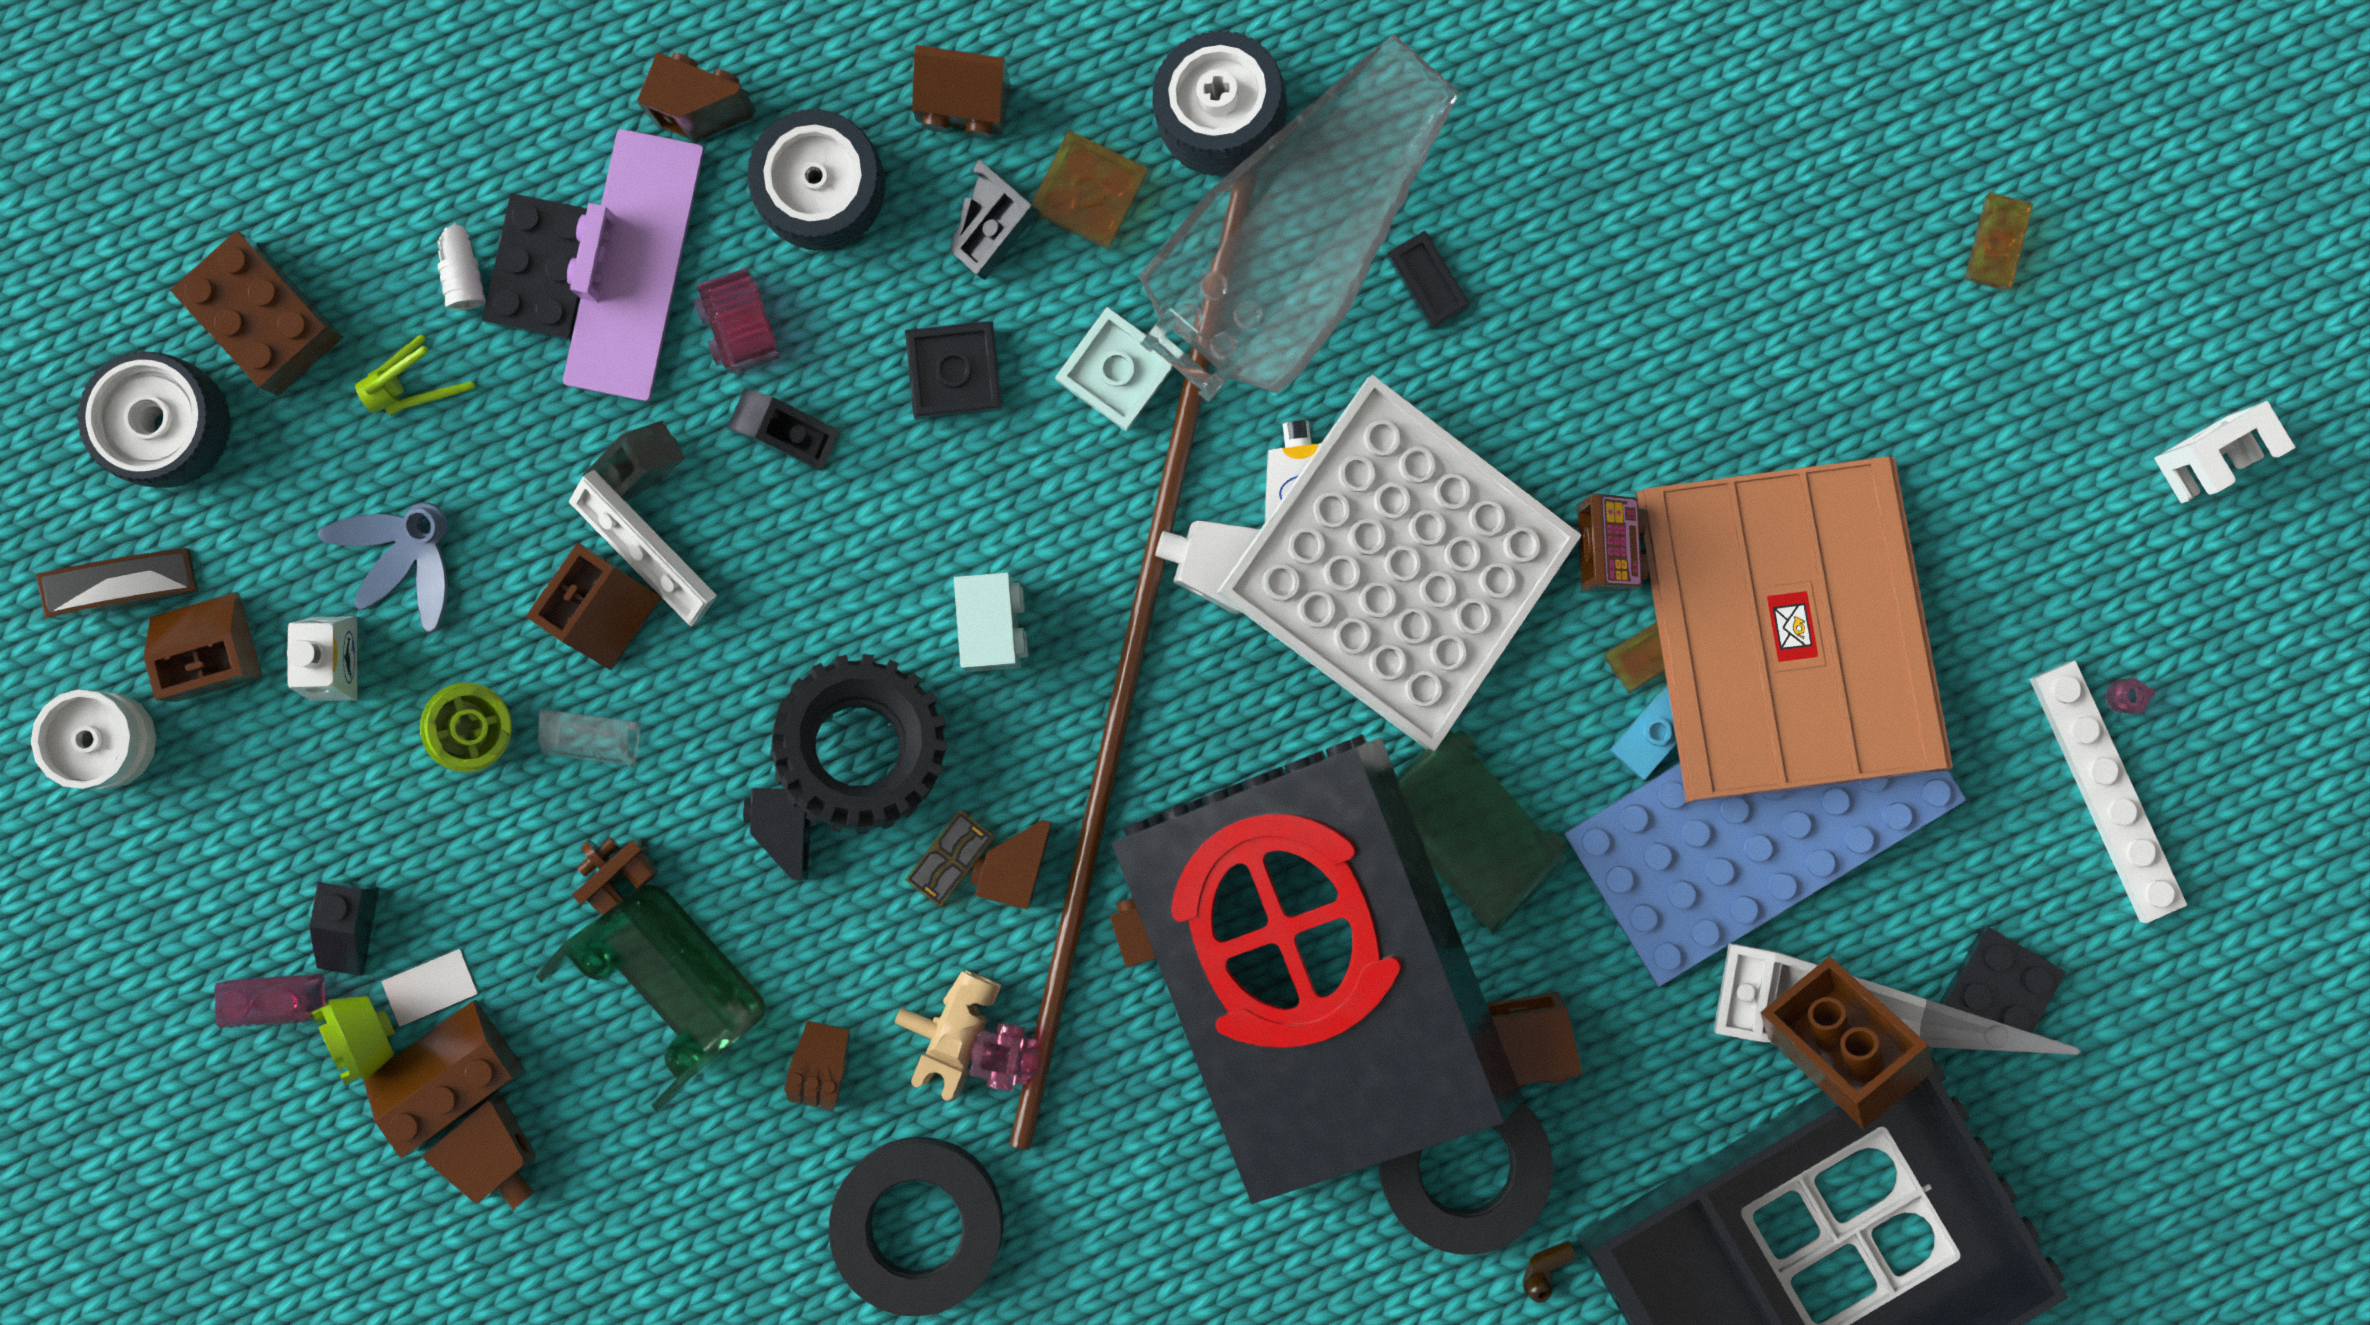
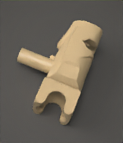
(952, 1033)

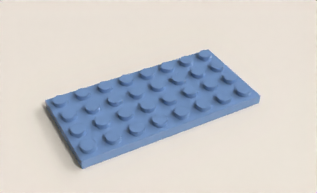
(1716, 869)

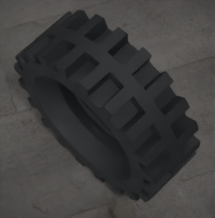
(858, 686)

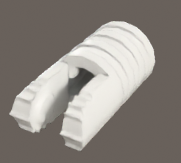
(459, 270)

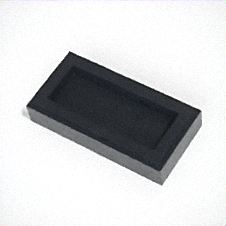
(1428, 280)

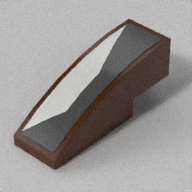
(116, 583)

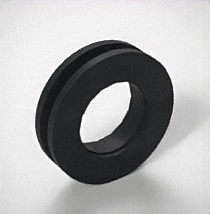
(1494, 1223)
(898, 1288)

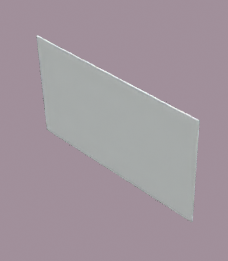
(429, 987)

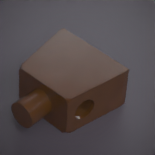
(486, 1155)

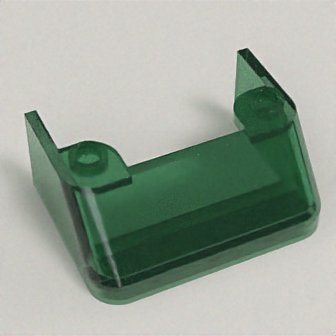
(675, 972)

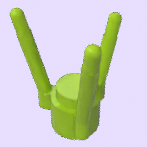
(382, 386)

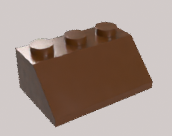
(440, 1079)

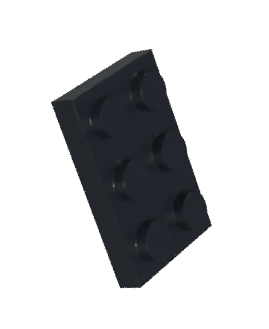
(531, 268)

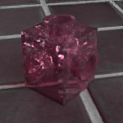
(991, 1059)

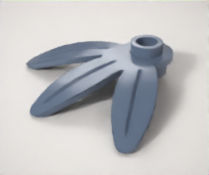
(411, 544)

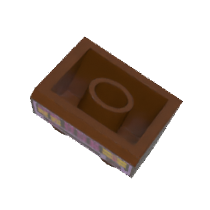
(1611, 543)

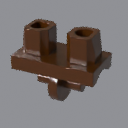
(628, 861)

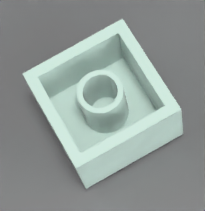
(989, 623)

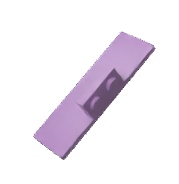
(630, 264)

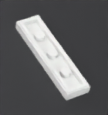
(642, 548)

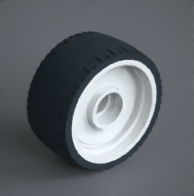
(121, 413)

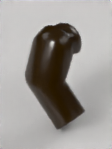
(1542, 1268)

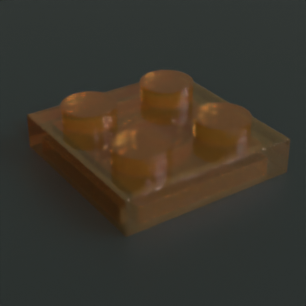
(1089, 189)

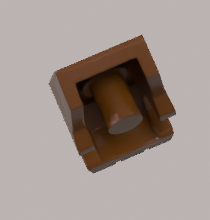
(818, 1066)

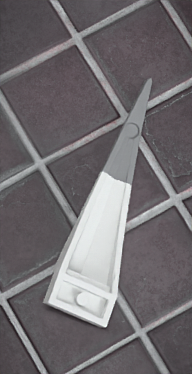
(1760, 976)

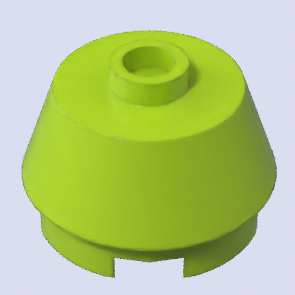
(465, 727)
(355, 1036)

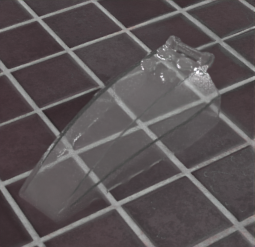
(1293, 229)

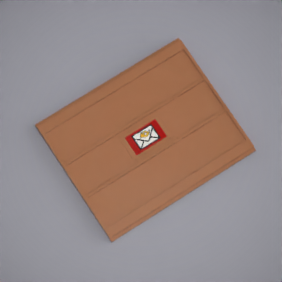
(1792, 630)

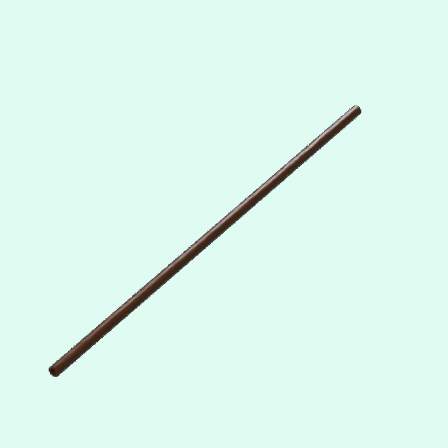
(1108, 759)

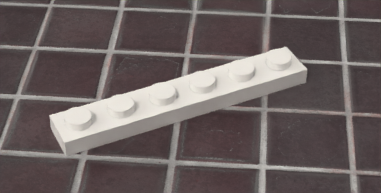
(2108, 792)

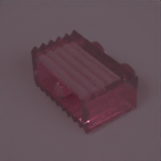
(737, 321)
(268, 1000)

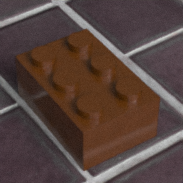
(256, 313)
(1847, 1042)

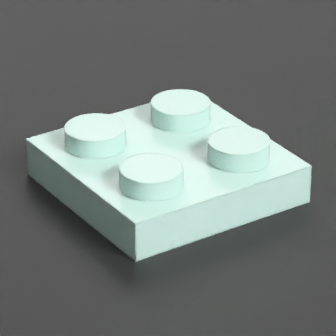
(1114, 370)

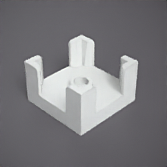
(2227, 436)

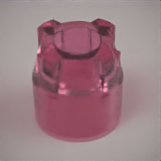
(2118, 697)

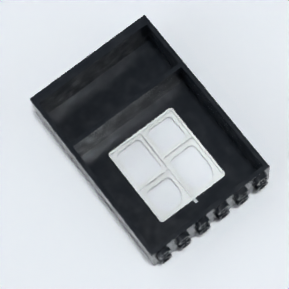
(1700, 1260)

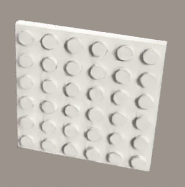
(1399, 563)

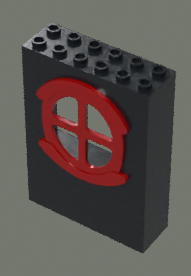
(1347, 1076)

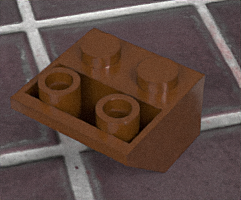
(691, 99)
(593, 606)
(200, 649)
(1537, 1038)

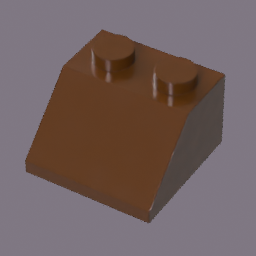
(960, 91)

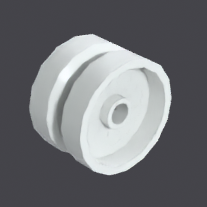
(93, 739)

